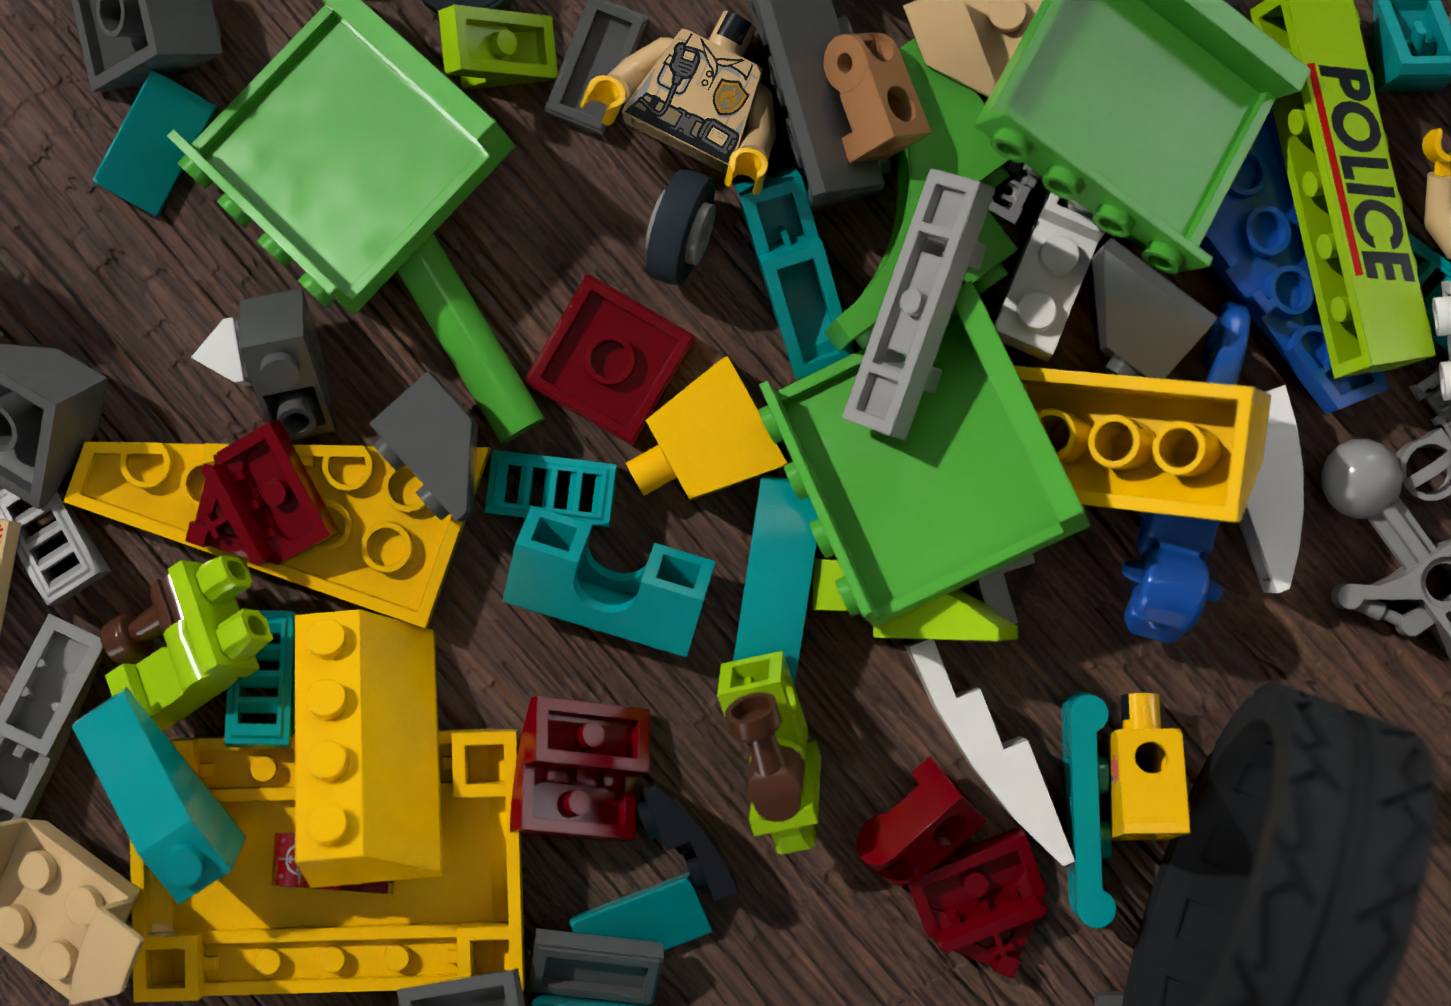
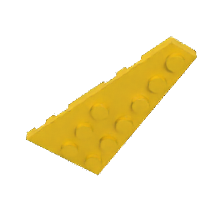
(389, 542)

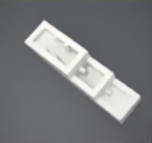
(1004, 767)

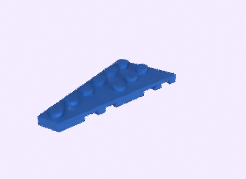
(1266, 267)

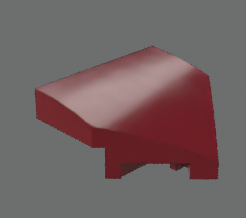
(260, 501)
(983, 900)

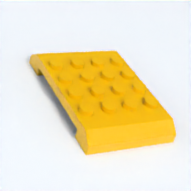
(294, 940)

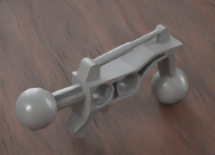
(1365, 483)

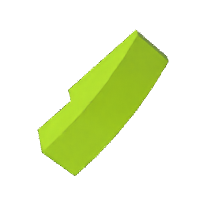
(946, 618)

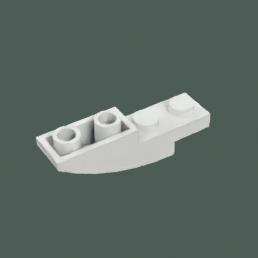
(1047, 277)

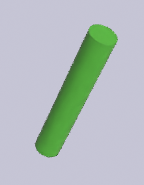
(469, 342)

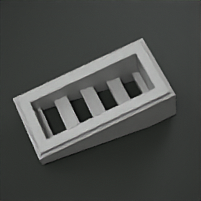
(51, 588)

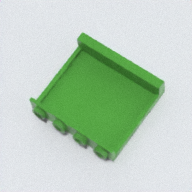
(1140, 113)
(346, 152)
(947, 503)

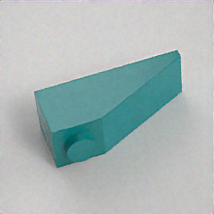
(159, 797)

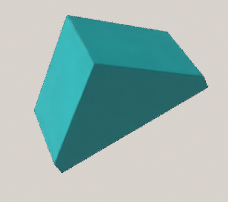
(1411, 45)

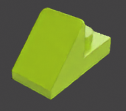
(497, 46)

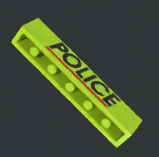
(1346, 192)

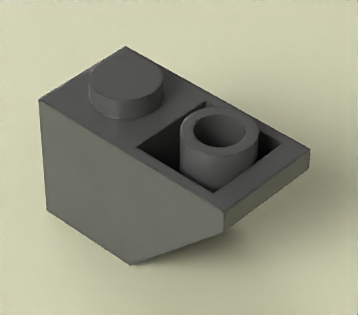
(286, 363)
(436, 442)

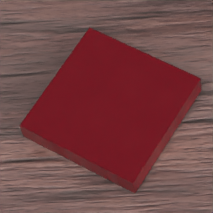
(610, 359)

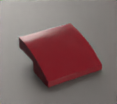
(579, 769)

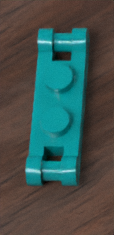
(1084, 780)

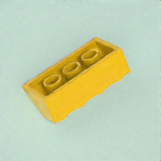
(1153, 440)
(365, 750)

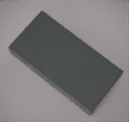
(599, 44)
(595, 967)

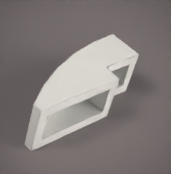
(1277, 500)

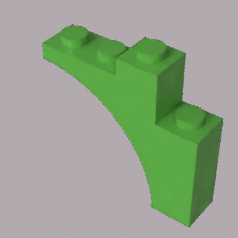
(951, 148)

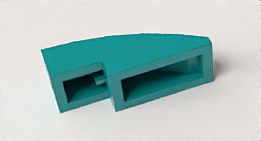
(793, 269)
(777, 574)

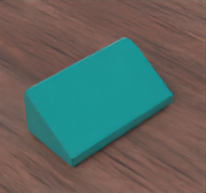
(142, 159)
(660, 913)

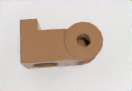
(874, 95)

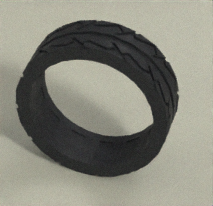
(1293, 863)

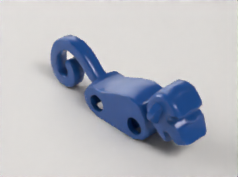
(1172, 576)

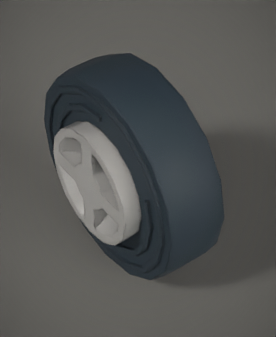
(680, 227)

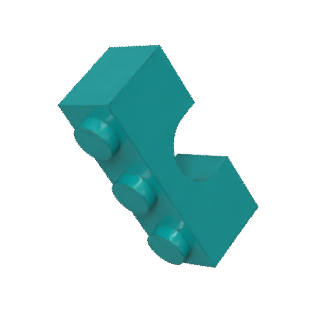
(560, 578)

